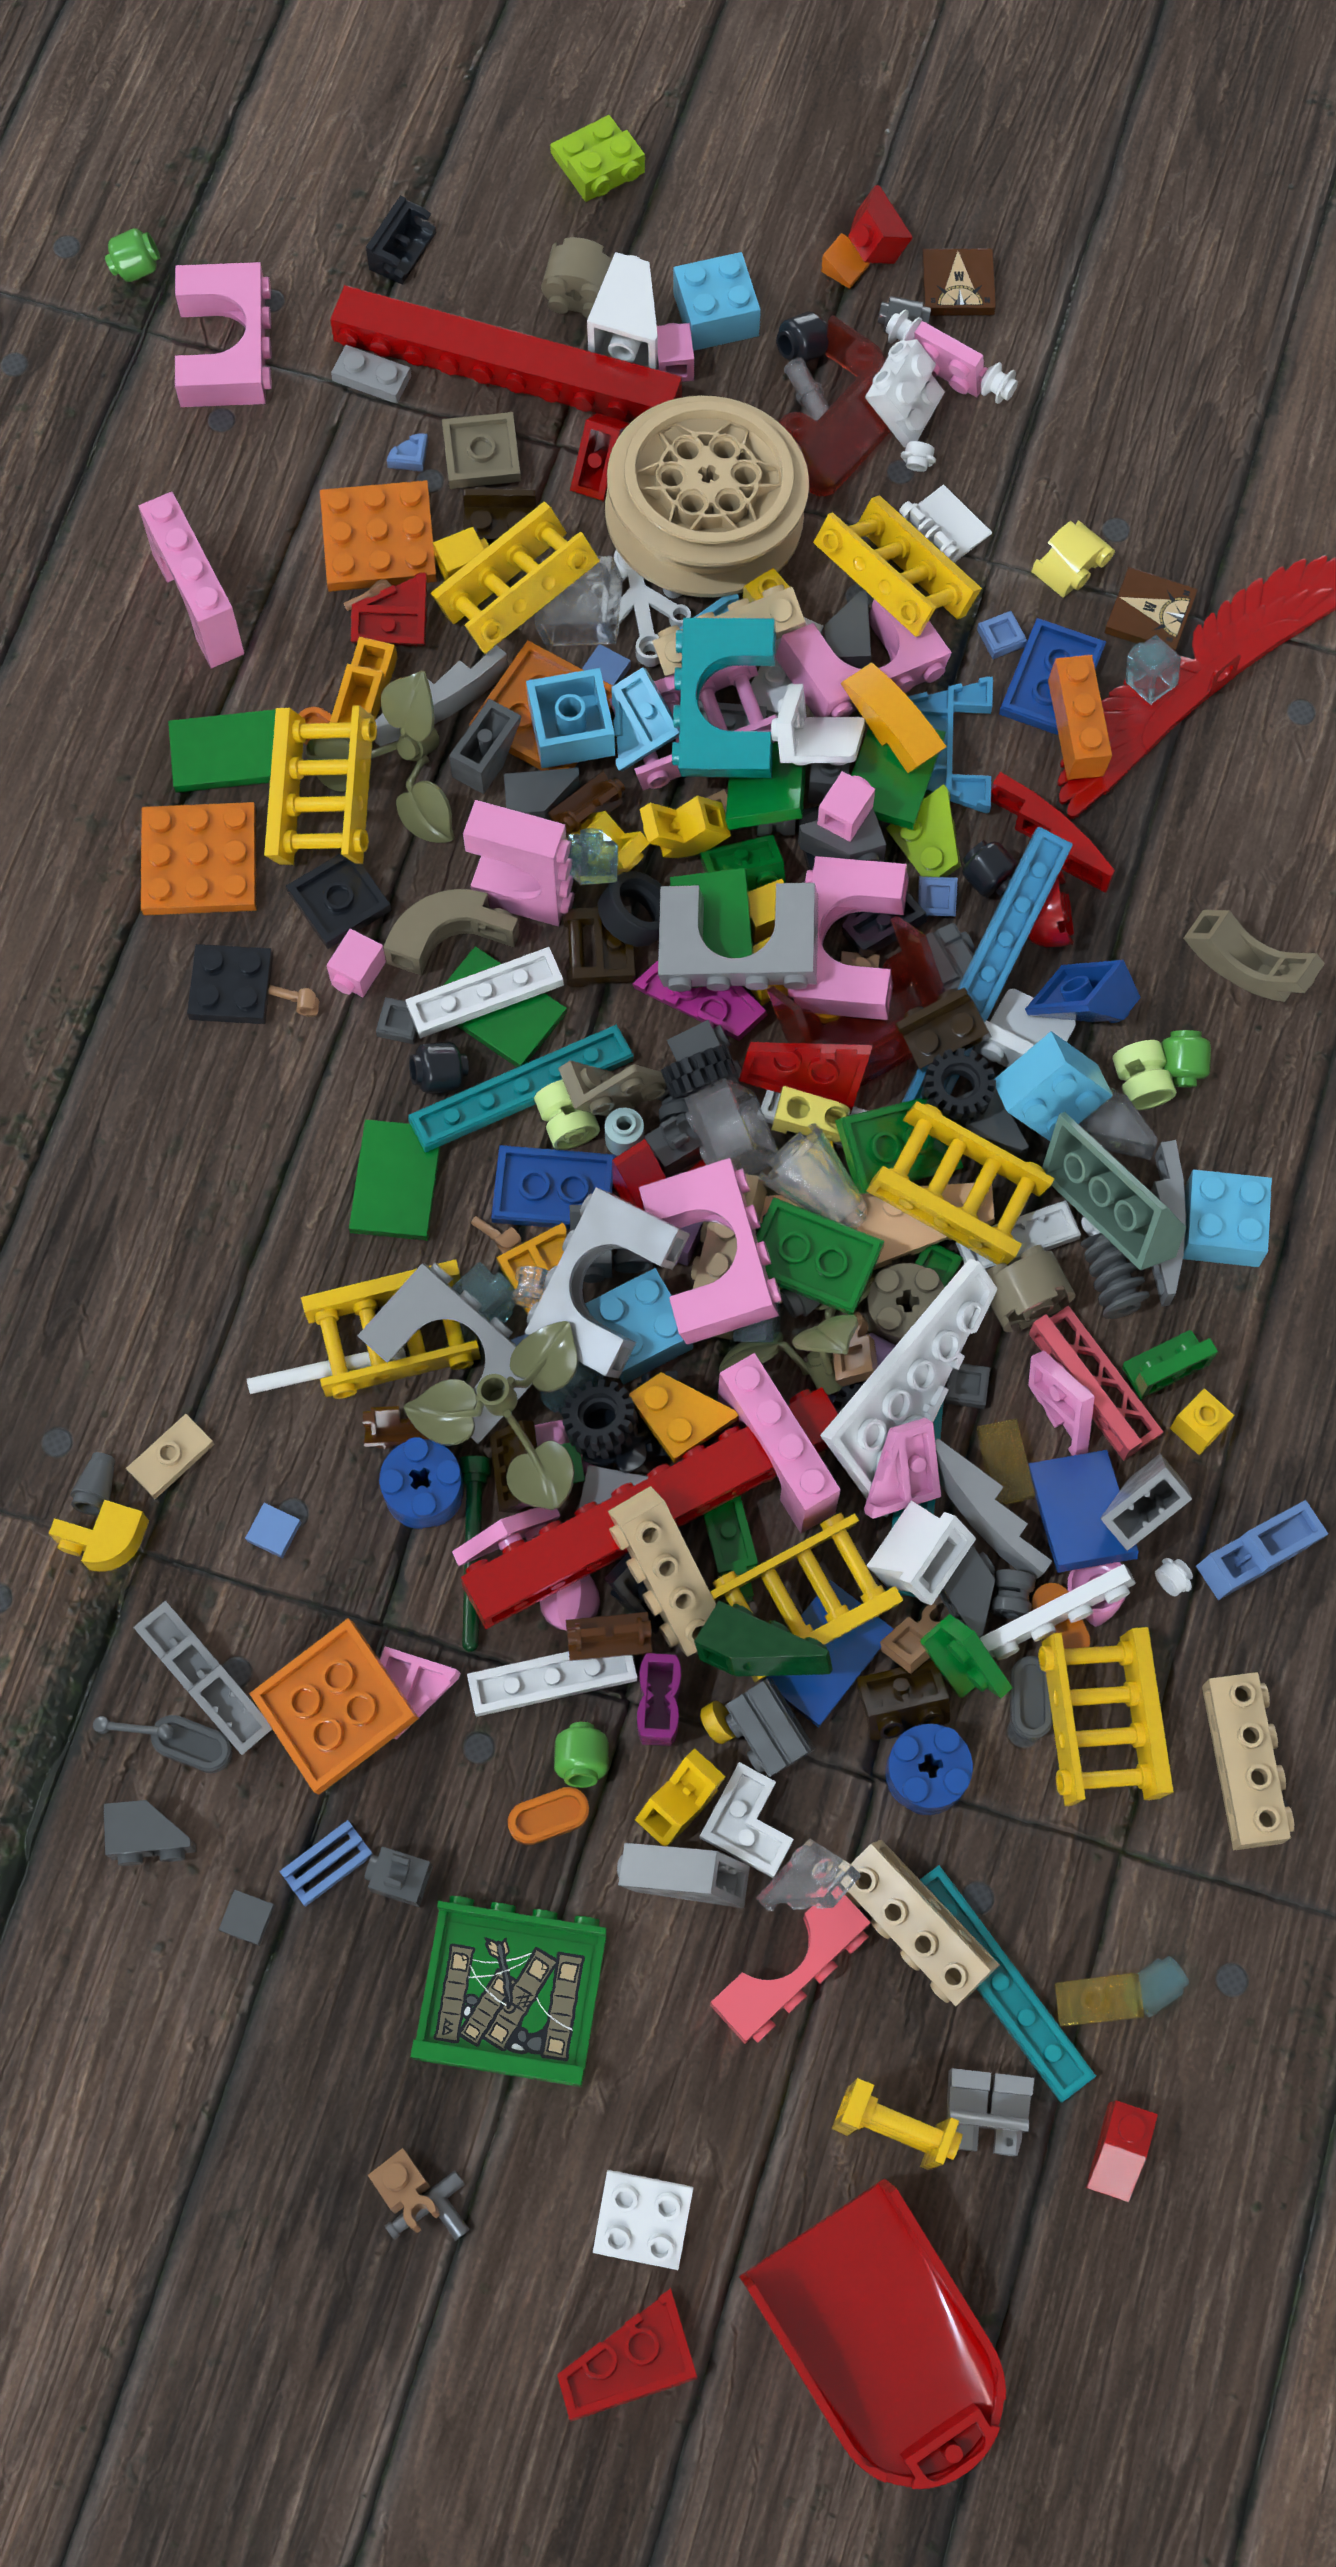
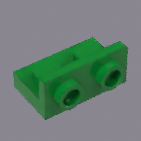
(757, 855)
(1168, 1363)
(963, 1659)

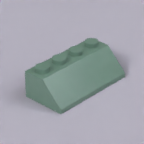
(1111, 1196)

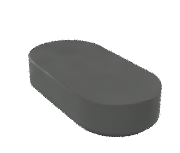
(1029, 1699)
(194, 1745)

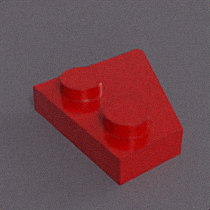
(394, 614)

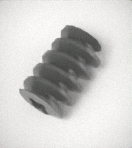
(1113, 1278)

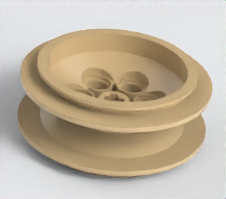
(727, 468)

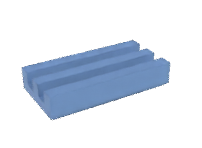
(297, 1884)

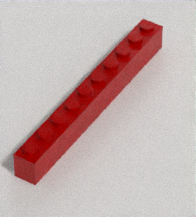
(499, 356)
(584, 1543)

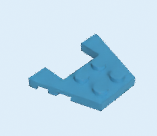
(938, 709)

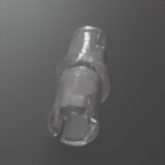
(808, 391)

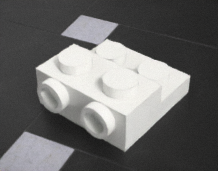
(905, 390)

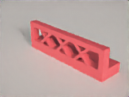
(1105, 1414)

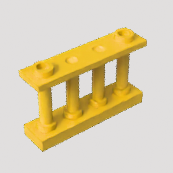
(911, 552)
(501, 562)
(290, 768)
(928, 1203)
(364, 1301)
(839, 1617)
(1138, 1693)
(862, 2110)

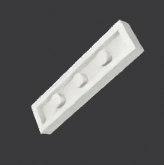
(484, 992)
(1072, 1606)
(545, 1680)

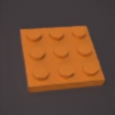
(377, 534)
(511, 692)
(198, 858)
(333, 1706)

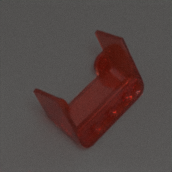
(851, 426)
(914, 985)

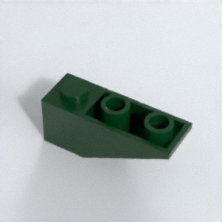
(751, 1647)

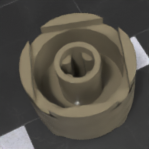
(574, 275)
(896, 1286)
(1029, 1288)

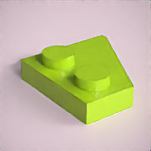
(932, 841)

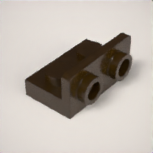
(496, 510)
(944, 1025)
(506, 1447)
(903, 1700)

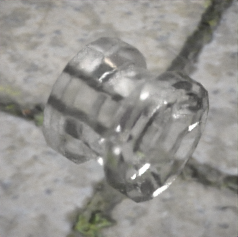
(530, 1286)

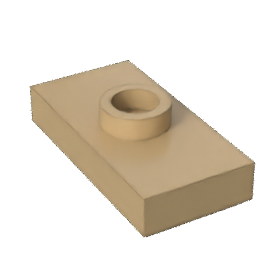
(170, 1456)

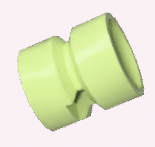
(1143, 1071)
(565, 1125)

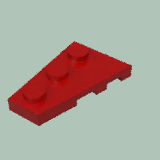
(817, 1069)
(631, 2363)

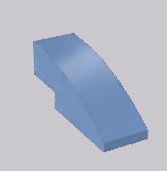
(1261, 1549)

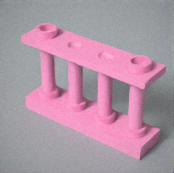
(658, 771)

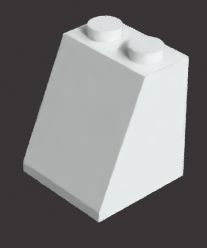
(624, 314)

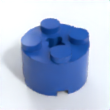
(419, 1461)
(942, 1749)

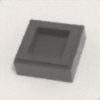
(396, 1022)
(968, 1386)
(246, 1917)

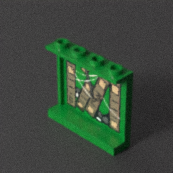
(510, 1992)

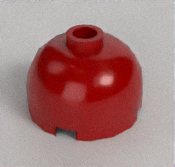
(1055, 919)

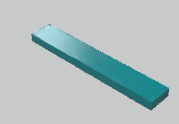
(513, 1090)
(1016, 2002)

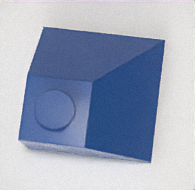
(1087, 993)

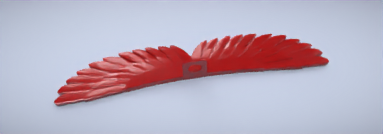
(1222, 649)

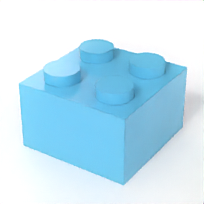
(717, 300)
(570, 718)
(1052, 1081)
(1227, 1218)
(645, 1315)

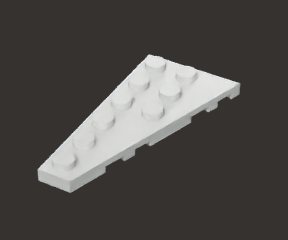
(912, 1375)

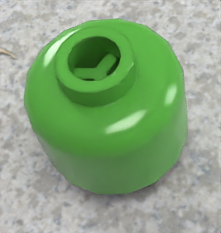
(132, 255)
(1187, 1057)
(581, 1755)

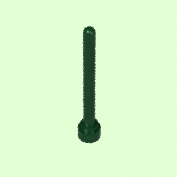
(474, 1473)

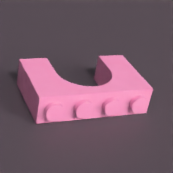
(238, 373)
(185, 562)
(812, 662)
(521, 862)
(843, 889)
(744, 1291)
(806, 1483)

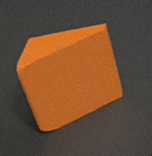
(843, 262)

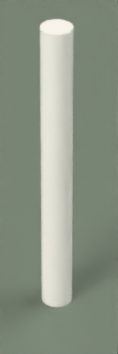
(309, 1372)

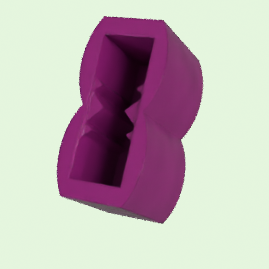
(658, 1707)

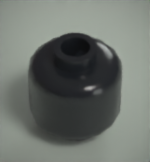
(803, 337)
(989, 868)
(438, 1067)

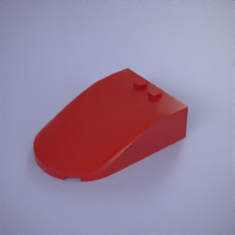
(884, 2342)

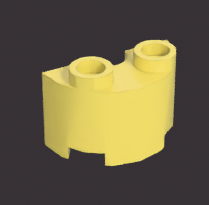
(1070, 557)

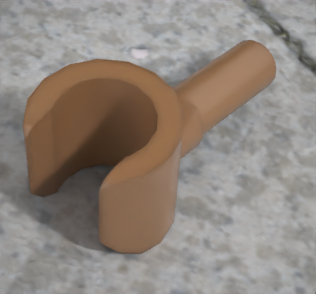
(374, 590)
(306, 999)
(506, 1241)

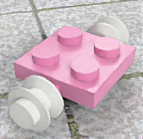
(953, 359)

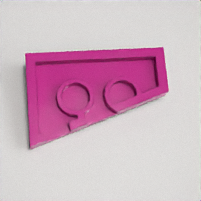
(731, 1008)

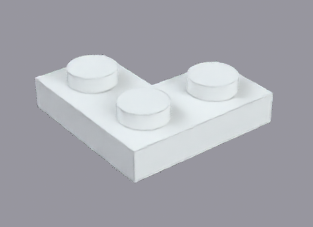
(735, 1824)

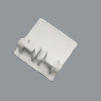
(946, 523)
(642, 2219)

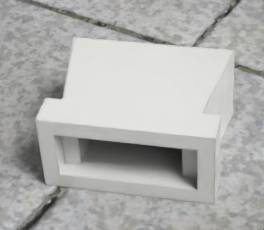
(921, 1552)

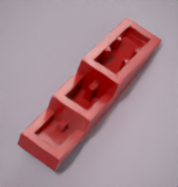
(1033, 811)

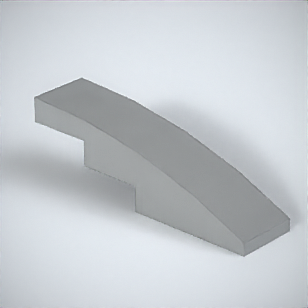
(454, 690)
(1171, 1193)
(975, 1497)
(203, 1677)

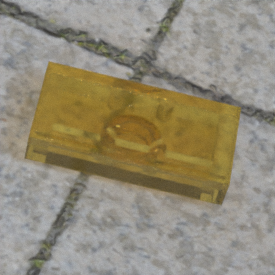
(1006, 1460)
(1099, 2000)

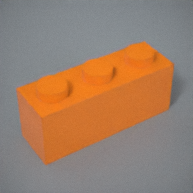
(1079, 717)

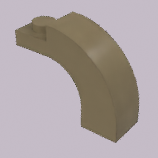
(441, 917)
(1247, 962)

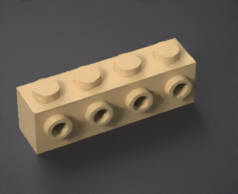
(776, 604)
(721, 1243)
(664, 1566)
(1247, 1761)
(919, 1924)

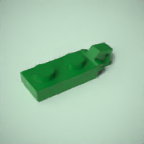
(731, 1541)

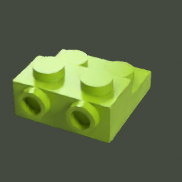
(599, 157)

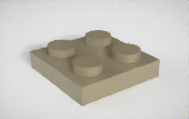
(481, 450)

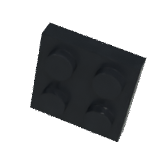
(338, 899)
(230, 984)

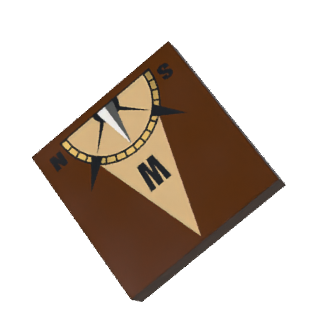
(959, 281)
(1150, 607)

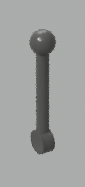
(103, 1725)

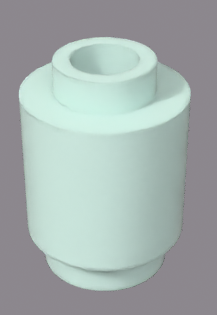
(623, 1130)

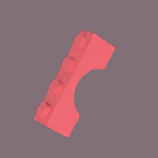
(751, 2002)

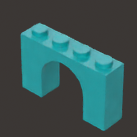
(705, 649)

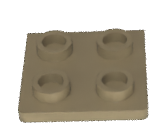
(603, 1092)

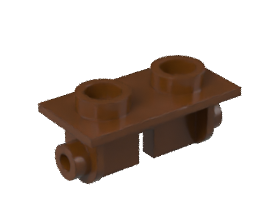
(595, 796)
(386, 1428)
(608, 1636)

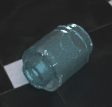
(1161, 1984)

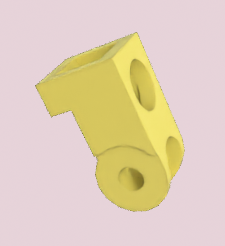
(800, 1109)

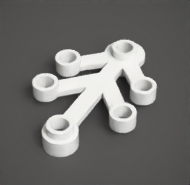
(641, 598)

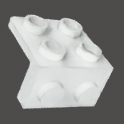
(814, 739)
(1016, 1032)

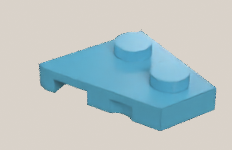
(640, 719)

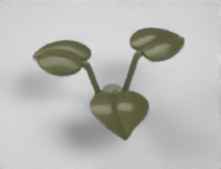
(407, 706)
(823, 1340)
(448, 1408)

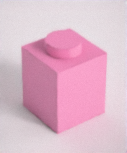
(676, 350)
(846, 805)
(355, 963)

